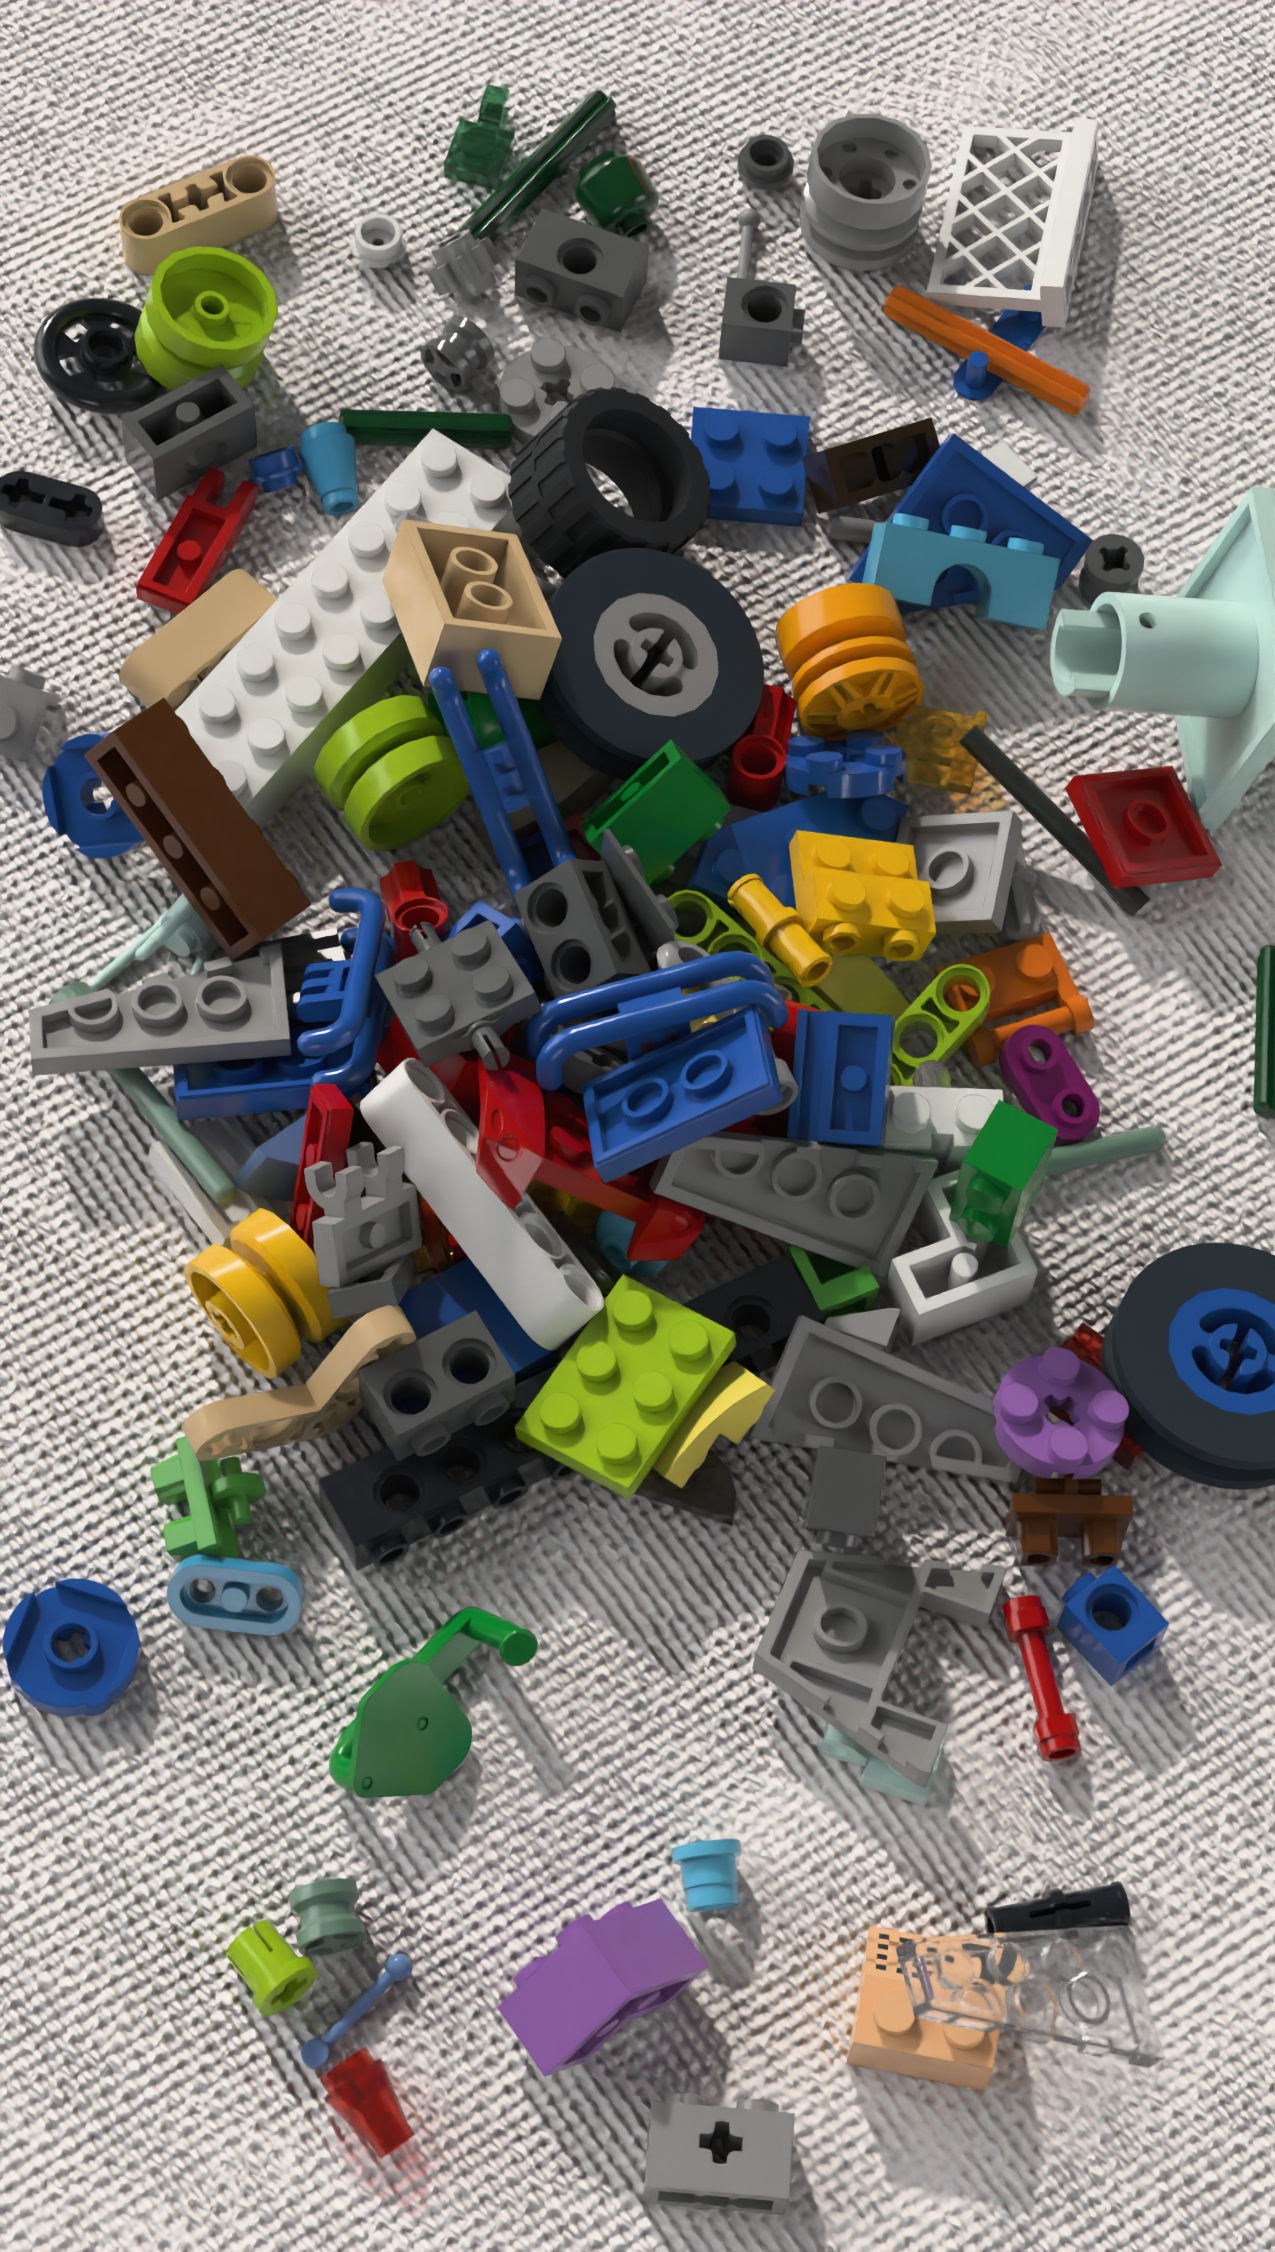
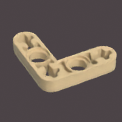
(302, 1410)

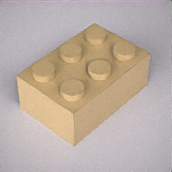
(470, 593)

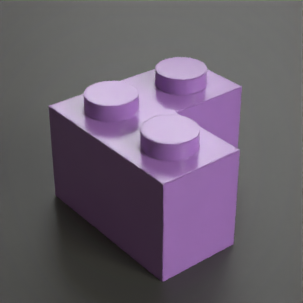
(599, 1981)

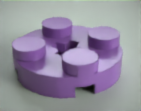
(1073, 1386)

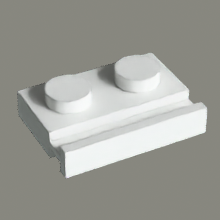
(230, 1149)

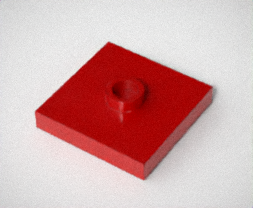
(1143, 826)

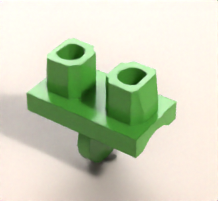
(217, 1501)

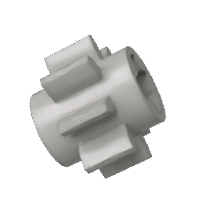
(464, 266)

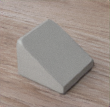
(873, 1327)

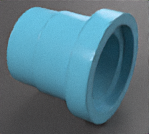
(709, 1873)

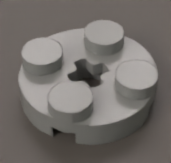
(546, 370)

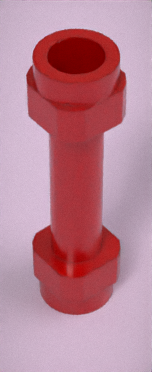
(1027, 1625)

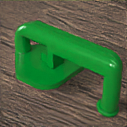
(408, 1724)

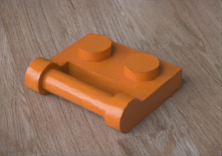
(1018, 980)

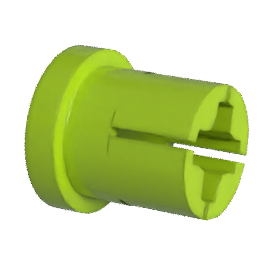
(270, 1968)

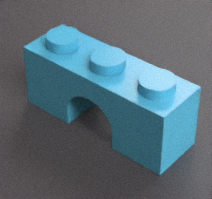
(1011, 581)

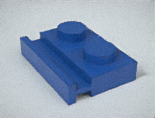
(841, 1077)

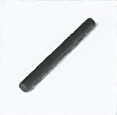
(1047, 814)

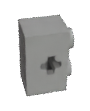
(681, 2165)

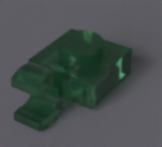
(482, 148)

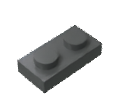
(374, 1290)

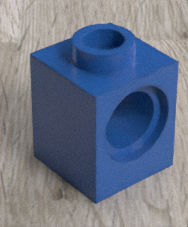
(1106, 1650)

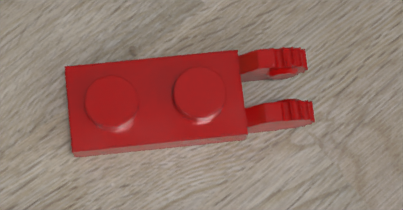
(196, 544)

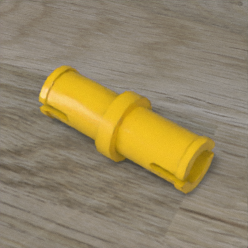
(780, 930)

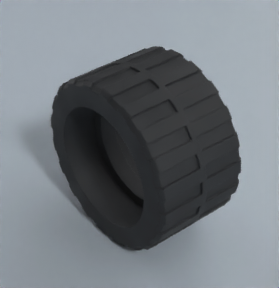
(633, 446)

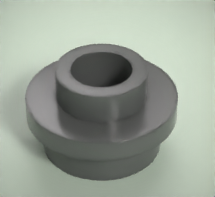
(765, 163)

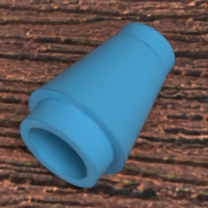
(331, 466)

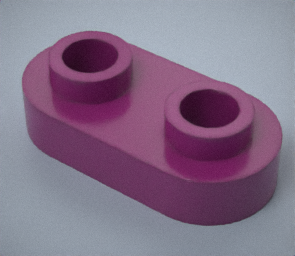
(1045, 1086)

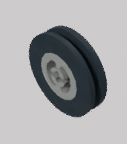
(694, 692)

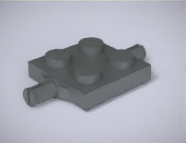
(458, 994)

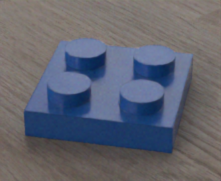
(753, 464)

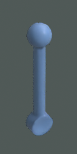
(316, 2051)

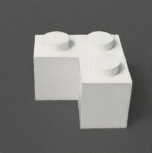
(955, 1276)

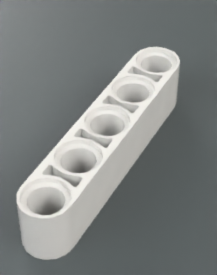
(510, 1248)

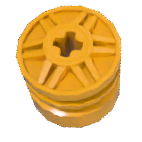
(848, 661)

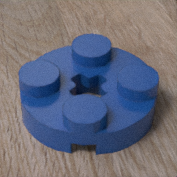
(847, 767)
(72, 807)
(89, 1681)

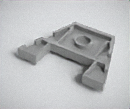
(843, 1634)

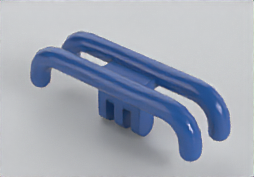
(503, 774)
(349, 992)
(649, 1010)

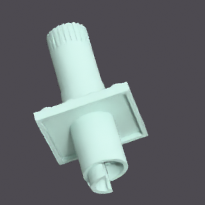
(1191, 658)

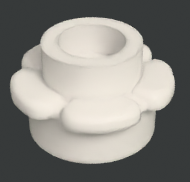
(378, 230)

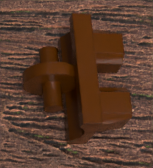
(1070, 1511)

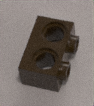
(870, 465)

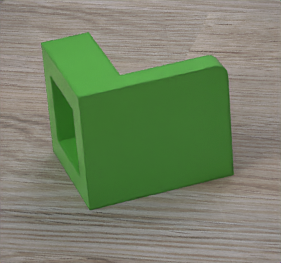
(835, 1285)

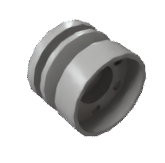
(864, 191)

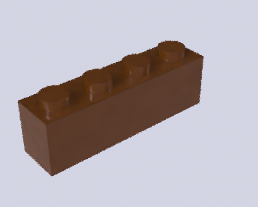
(197, 828)

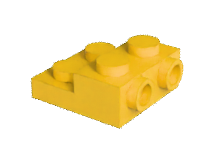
(861, 896)

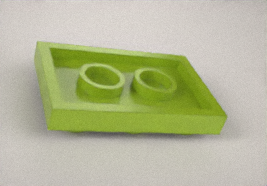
(626, 1386)

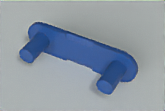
(1014, 326)

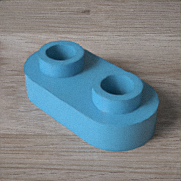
(237, 1598)

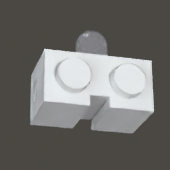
(937, 1117)

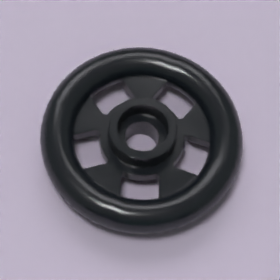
(100, 341)

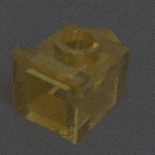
(934, 748)

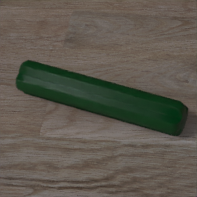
(411, 427)
(1265, 1035)

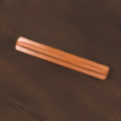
(1003, 357)

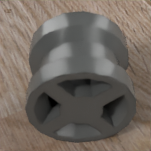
(457, 353)
(1112, 551)

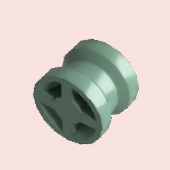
(327, 1917)

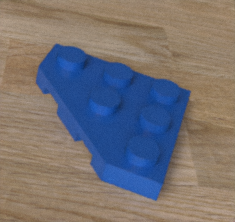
(974, 493)
(763, 842)

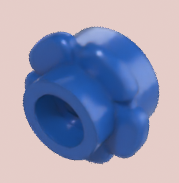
(275, 469)

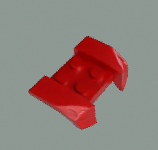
(548, 1140)

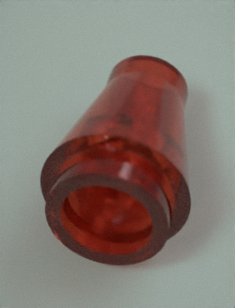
(367, 2101)

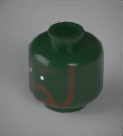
(616, 194)

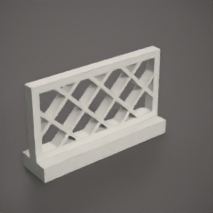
(1060, 234)

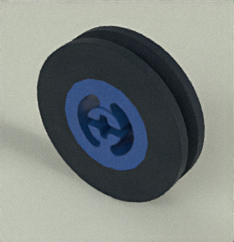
(1171, 1353)

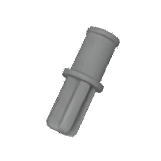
(1020, 914)

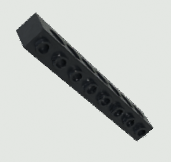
(377, 1535)

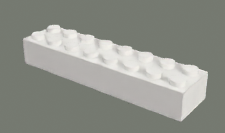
(332, 633)

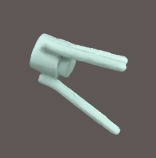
(178, 930)

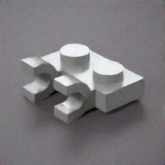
(365, 1231)

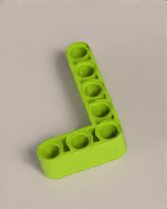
(925, 1014)

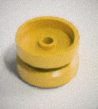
(263, 1293)

